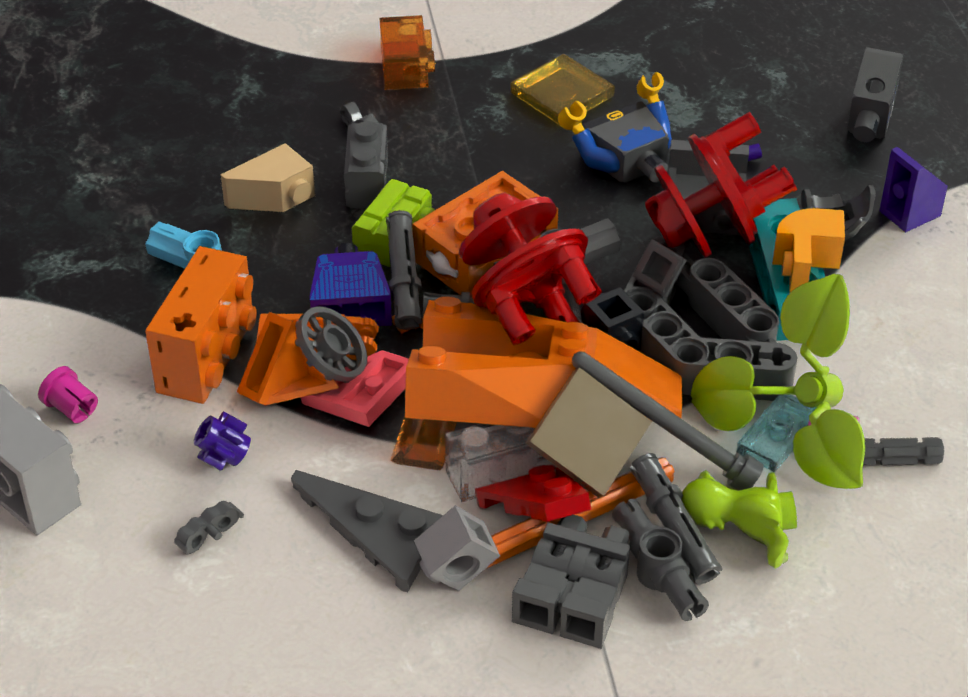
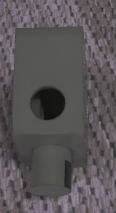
(872, 111)

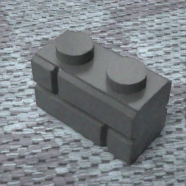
(365, 163)

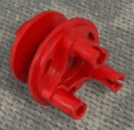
(738, 198)
(531, 269)

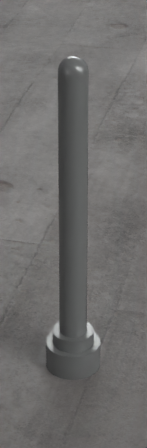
(739, 469)

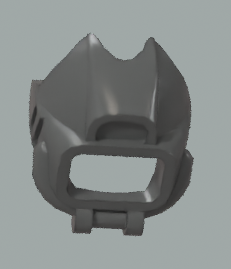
(858, 209)

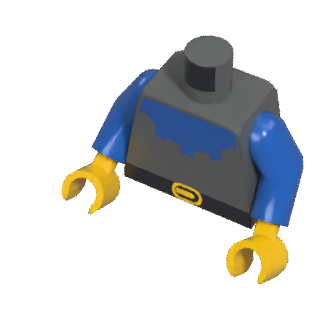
(626, 140)

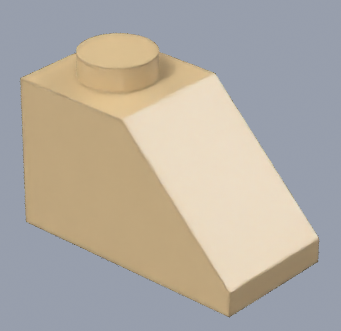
(269, 182)

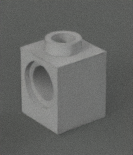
(456, 548)

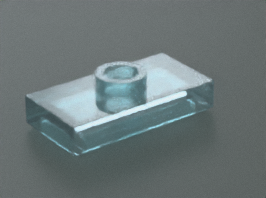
(773, 432)

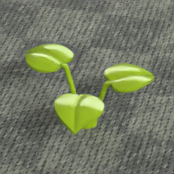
(834, 443)

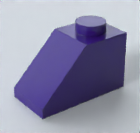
(911, 192)

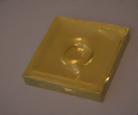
(559, 85)

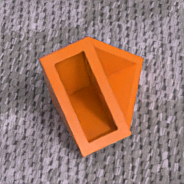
(279, 367)

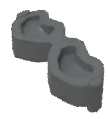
(351, 114)
(211, 522)

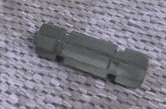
(903, 451)

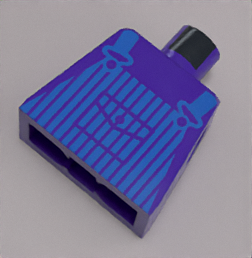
(352, 284)

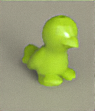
(755, 511)

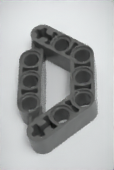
(729, 308)

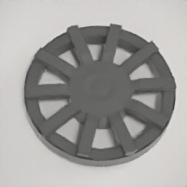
(331, 343)

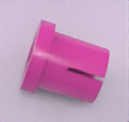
(67, 394)

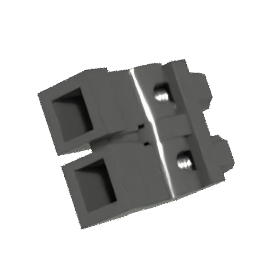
(573, 579)

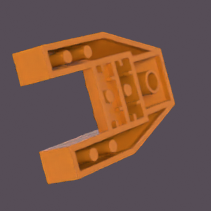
(478, 376)

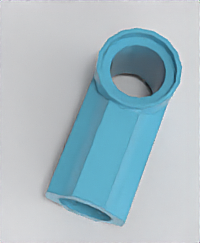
(177, 244)

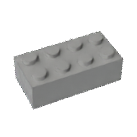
(34, 467)

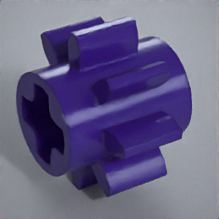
(222, 440)

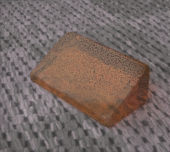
(422, 443)

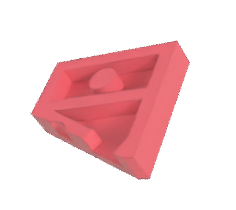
(367, 394)

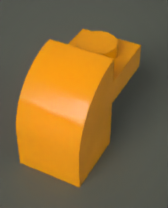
(809, 240)

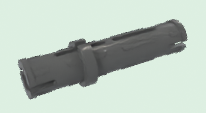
(404, 284)
(666, 502)

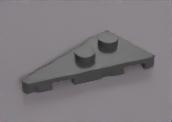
(372, 523)

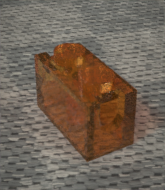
(405, 52)

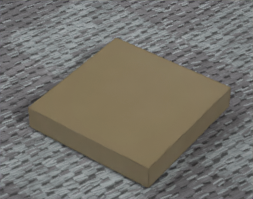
(588, 432)

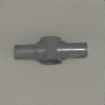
(660, 560)

